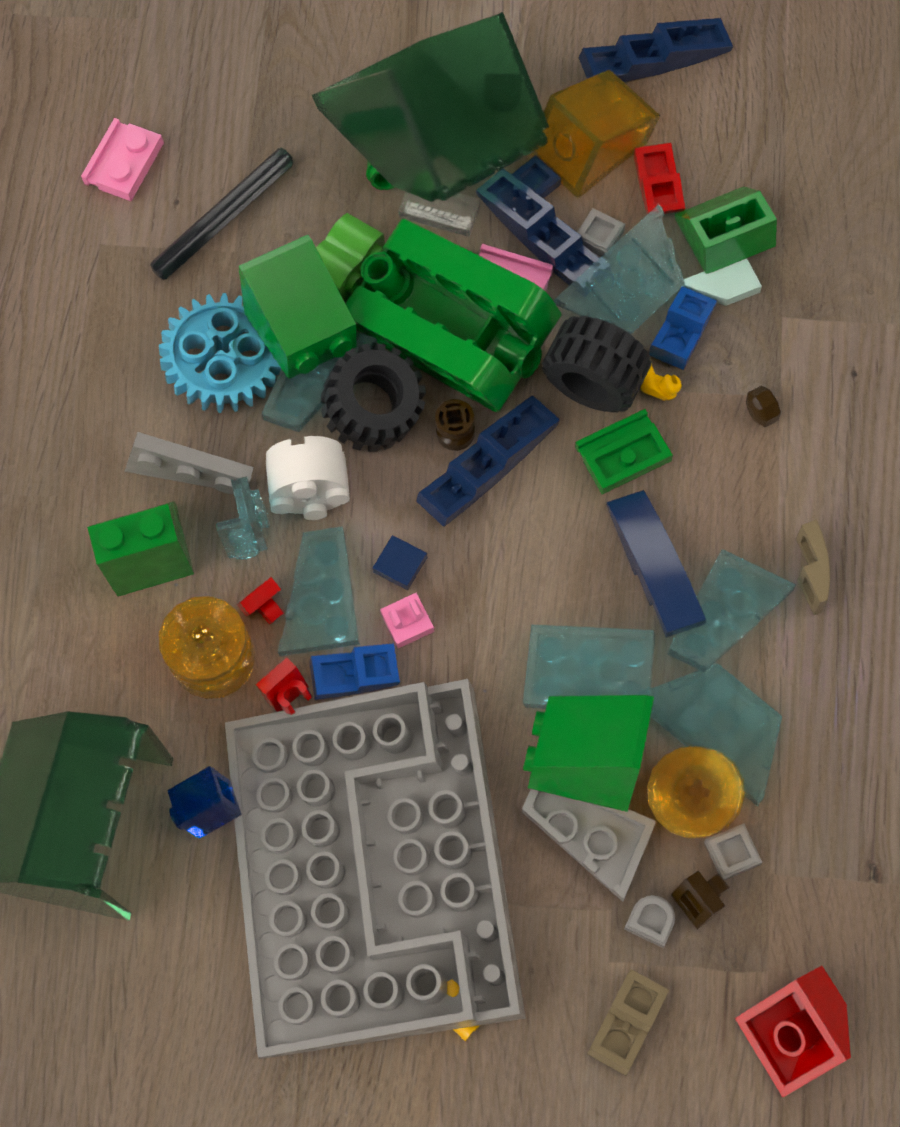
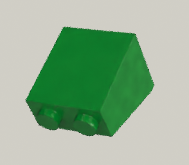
(296, 307)
(141, 549)
(590, 747)

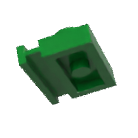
(623, 451)

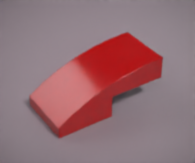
(659, 178)

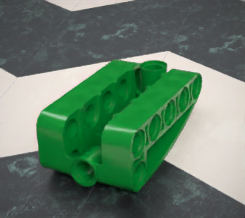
(453, 313)

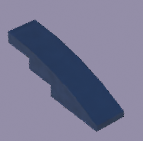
(665, 50)
(536, 225)
(487, 461)
(656, 563)

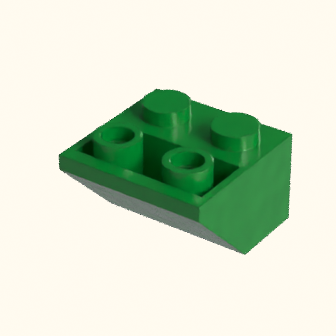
(729, 228)

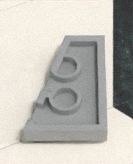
(183, 464)
(596, 836)

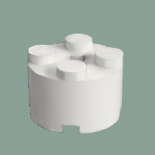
(307, 477)

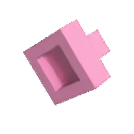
(407, 620)

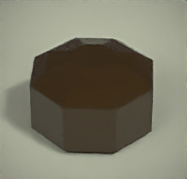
(763, 406)

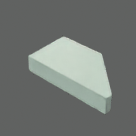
(726, 284)

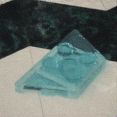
(628, 278)
(723, 716)

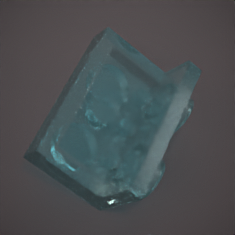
(244, 535)

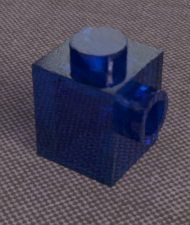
(203, 802)

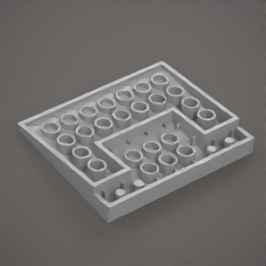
(370, 870)

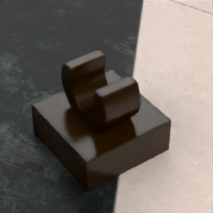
(700, 897)

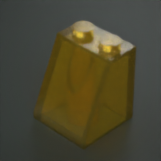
(594, 130)

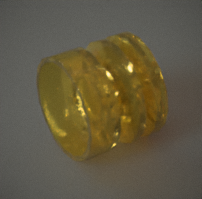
(221, 663)
(678, 809)

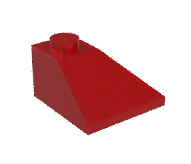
(799, 1031)

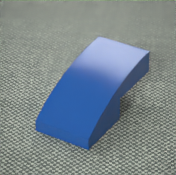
(682, 328)
(354, 672)

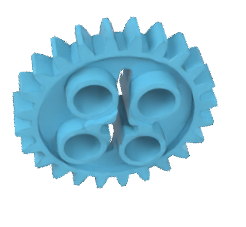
(199, 331)

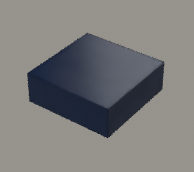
(538, 176)
(400, 562)

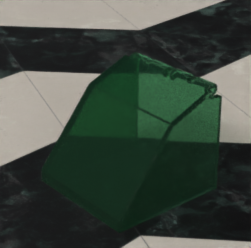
(441, 110)
(55, 800)

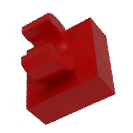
(261, 600)
(283, 686)

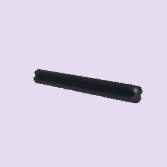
(221, 213)

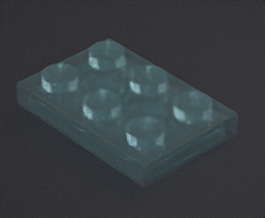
(587, 662)

